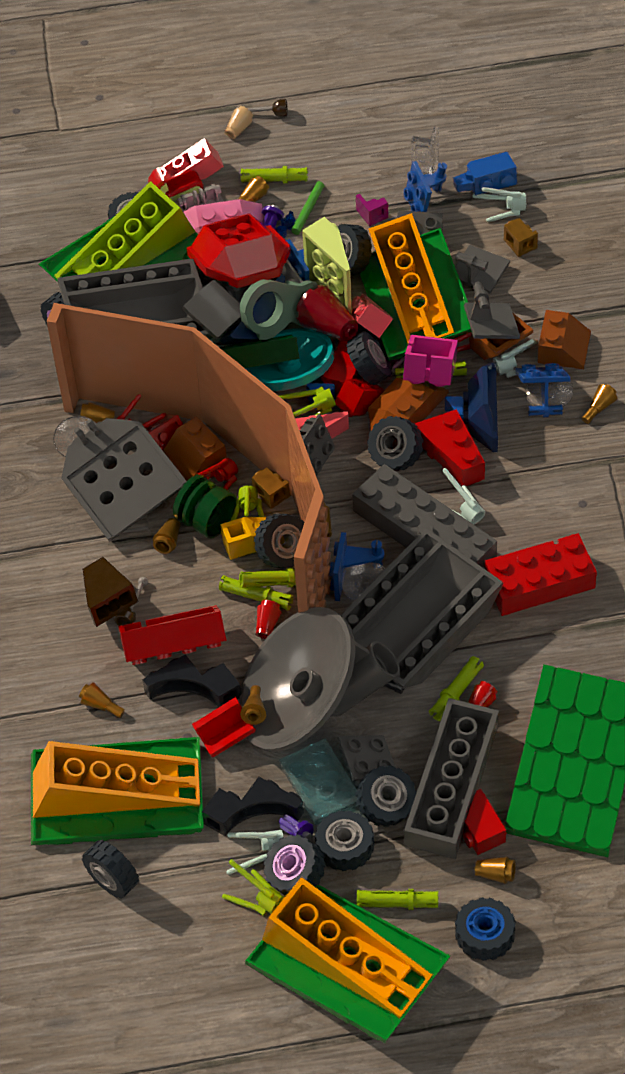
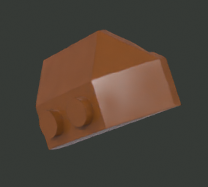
(406, 401)

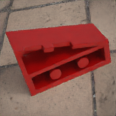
(453, 447)

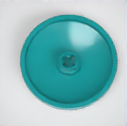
(315, 357)

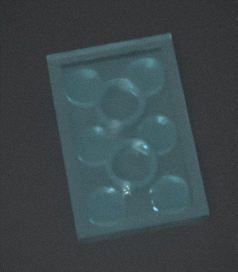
(319, 780)

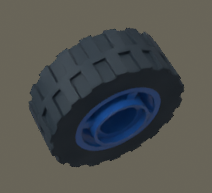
(482, 943)

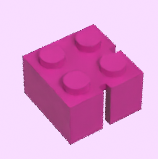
(430, 360)

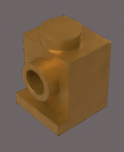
(520, 237)
(270, 487)

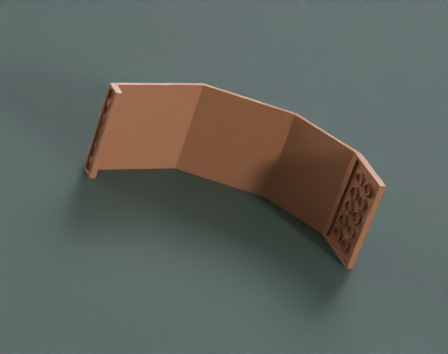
(187, 375)

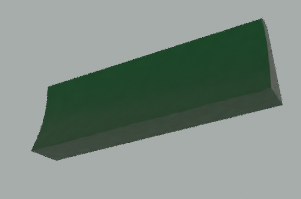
(264, 351)

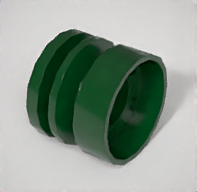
(204, 506)

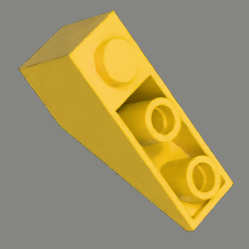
(240, 534)

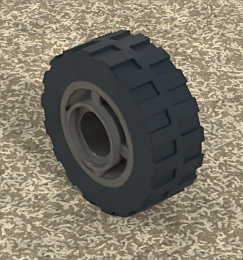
(382, 439)

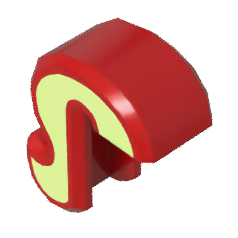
(177, 185)

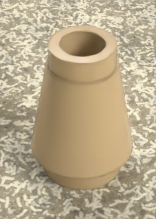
(239, 122)

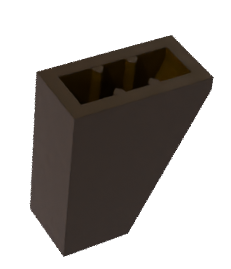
(106, 591)

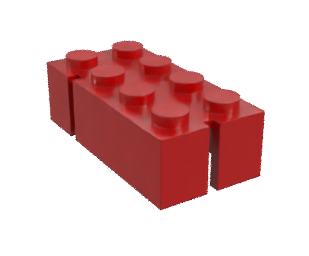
(542, 574)
(172, 634)

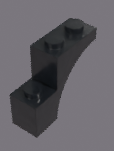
(182, 676)
(264, 797)

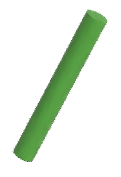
(307, 208)

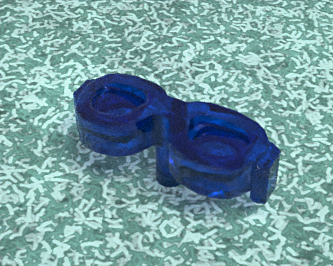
(286, 224)

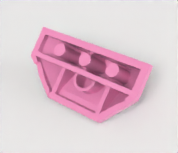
(214, 212)

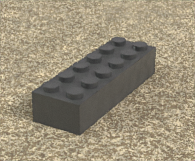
(407, 510)
(451, 778)

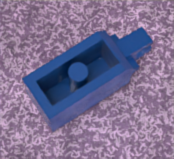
(489, 172)

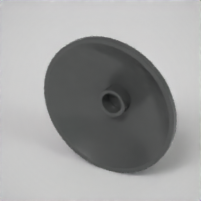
(310, 673)

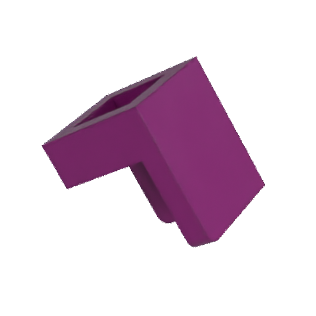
(372, 210)

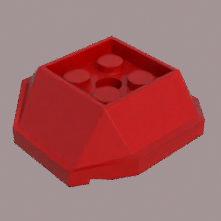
(239, 251)

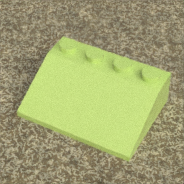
(327, 259)

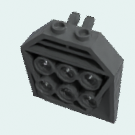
(109, 444)

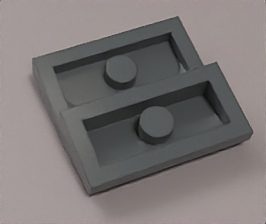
(213, 309)

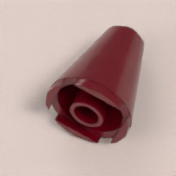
(325, 314)

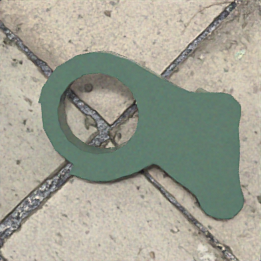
(287, 299)

